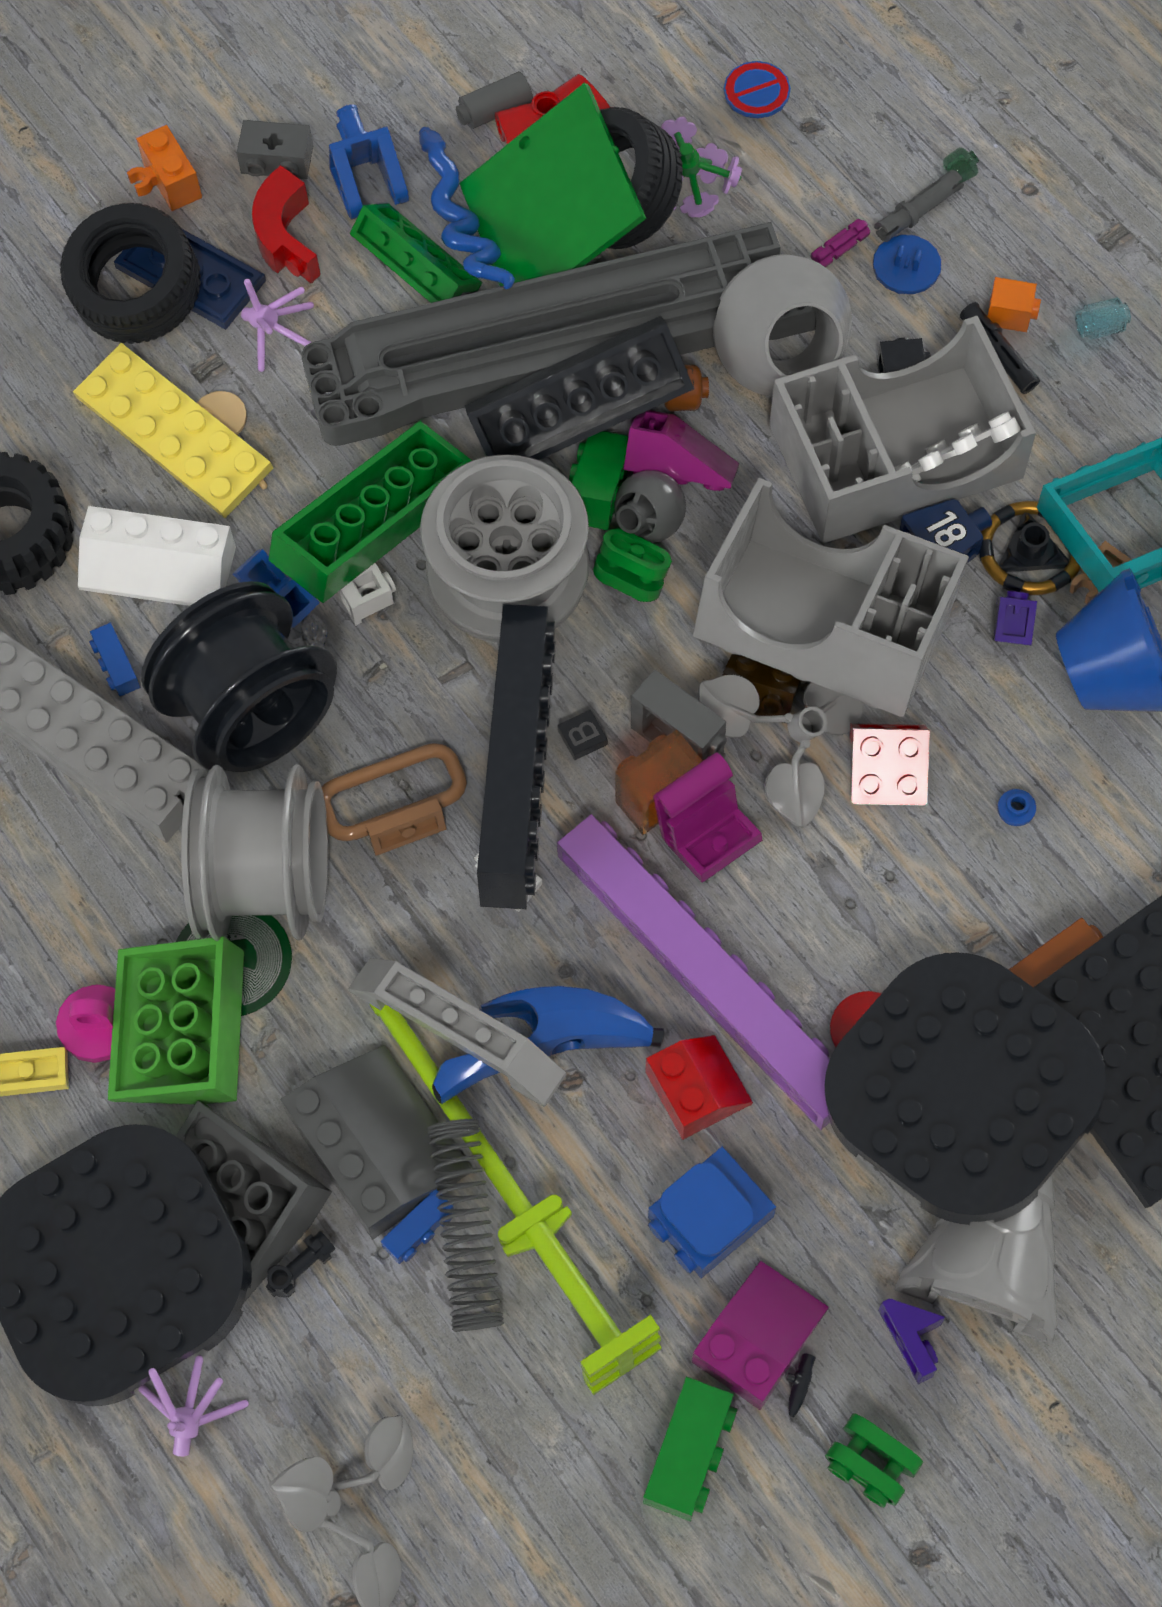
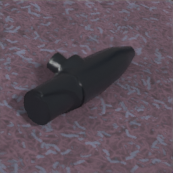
(800, 1383)

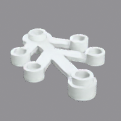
(1001, 428)

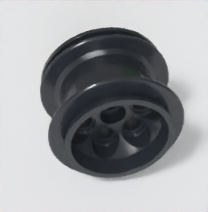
(239, 677)

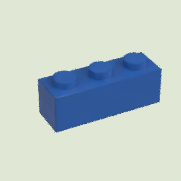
(113, 660)
(415, 1228)

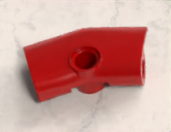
(517, 119)

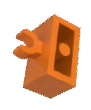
(166, 168)

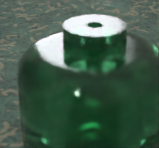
(962, 162)

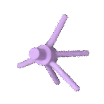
(266, 317)
(186, 1420)

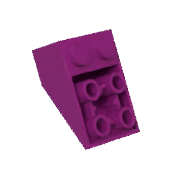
(673, 447)

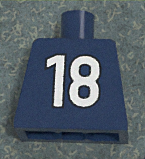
(949, 526)

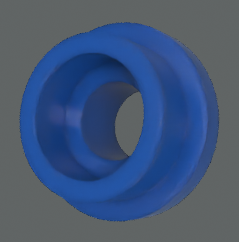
(1012, 816)

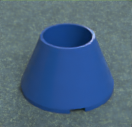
(1114, 650)

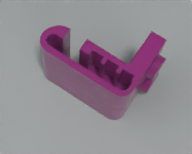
(703, 820)

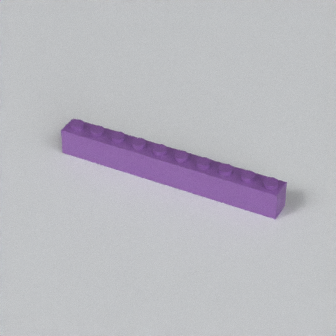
(700, 964)

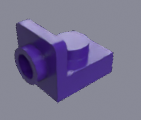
(1015, 618)

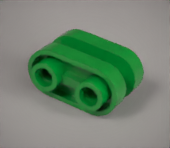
(632, 565)
(848, 1464)

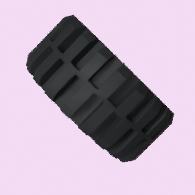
(46, 534)

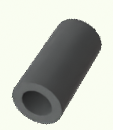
(480, 105)

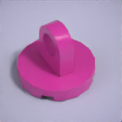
(87, 1023)

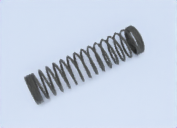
(463, 1322)

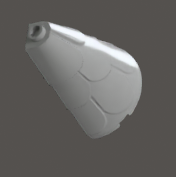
(993, 1267)

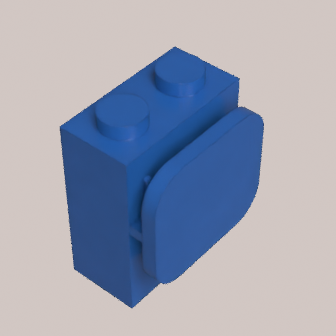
(709, 1212)

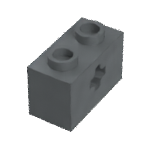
(270, 144)

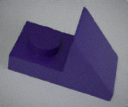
(906, 1326)

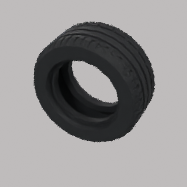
(656, 170)
(106, 235)

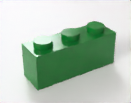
(600, 475)
(690, 1449)

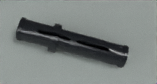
(1009, 357)

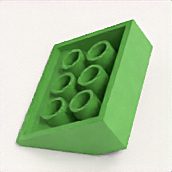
(177, 1023)

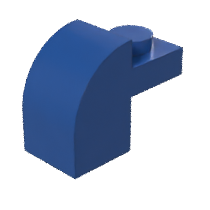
(261, 570)

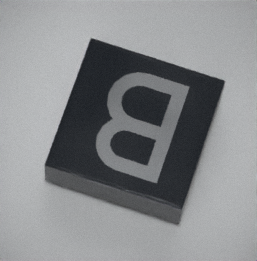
(582, 734)

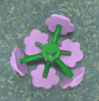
(704, 162)

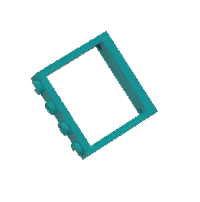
(1087, 482)

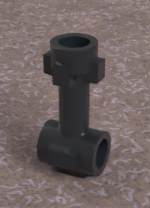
(282, 1279)

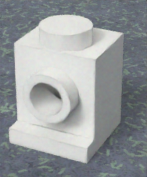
(367, 593)

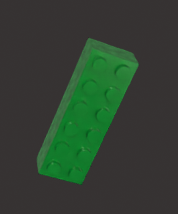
(364, 513)

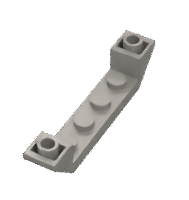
(461, 1024)

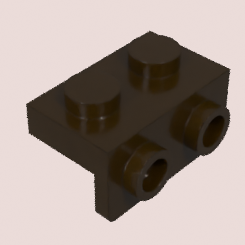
(774, 686)

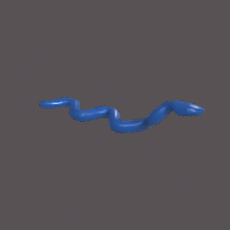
(464, 222)

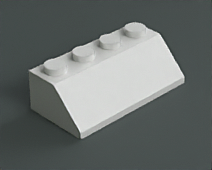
(153, 556)

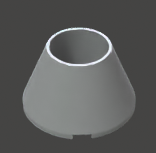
(755, 303)

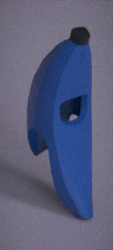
(560, 1021)

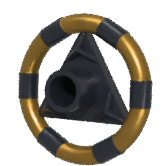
(1027, 551)

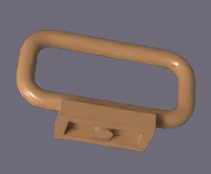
(405, 823)

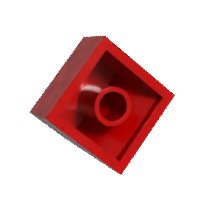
(696, 1084)

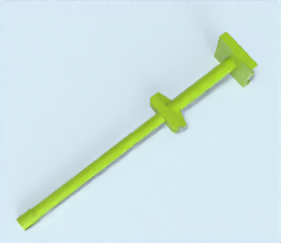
(536, 1230)

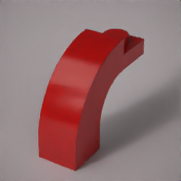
(273, 208)

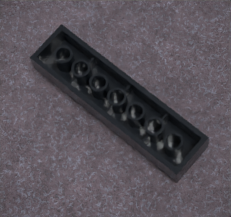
(516, 758)

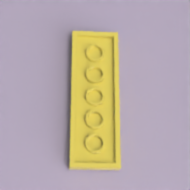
(173, 430)

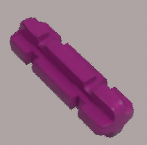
(841, 242)

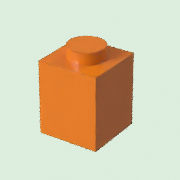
(1013, 304)

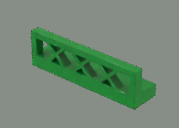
(411, 253)

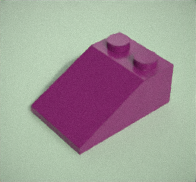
(759, 1334)

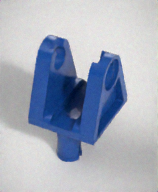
(360, 148)

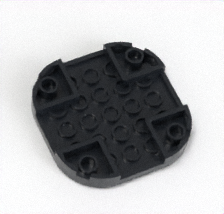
(965, 1087)
(117, 1265)

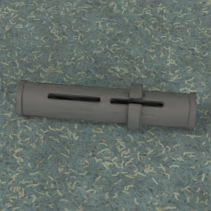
(909, 212)

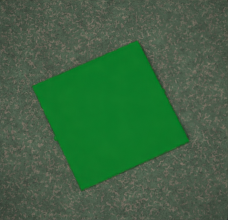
(555, 192)

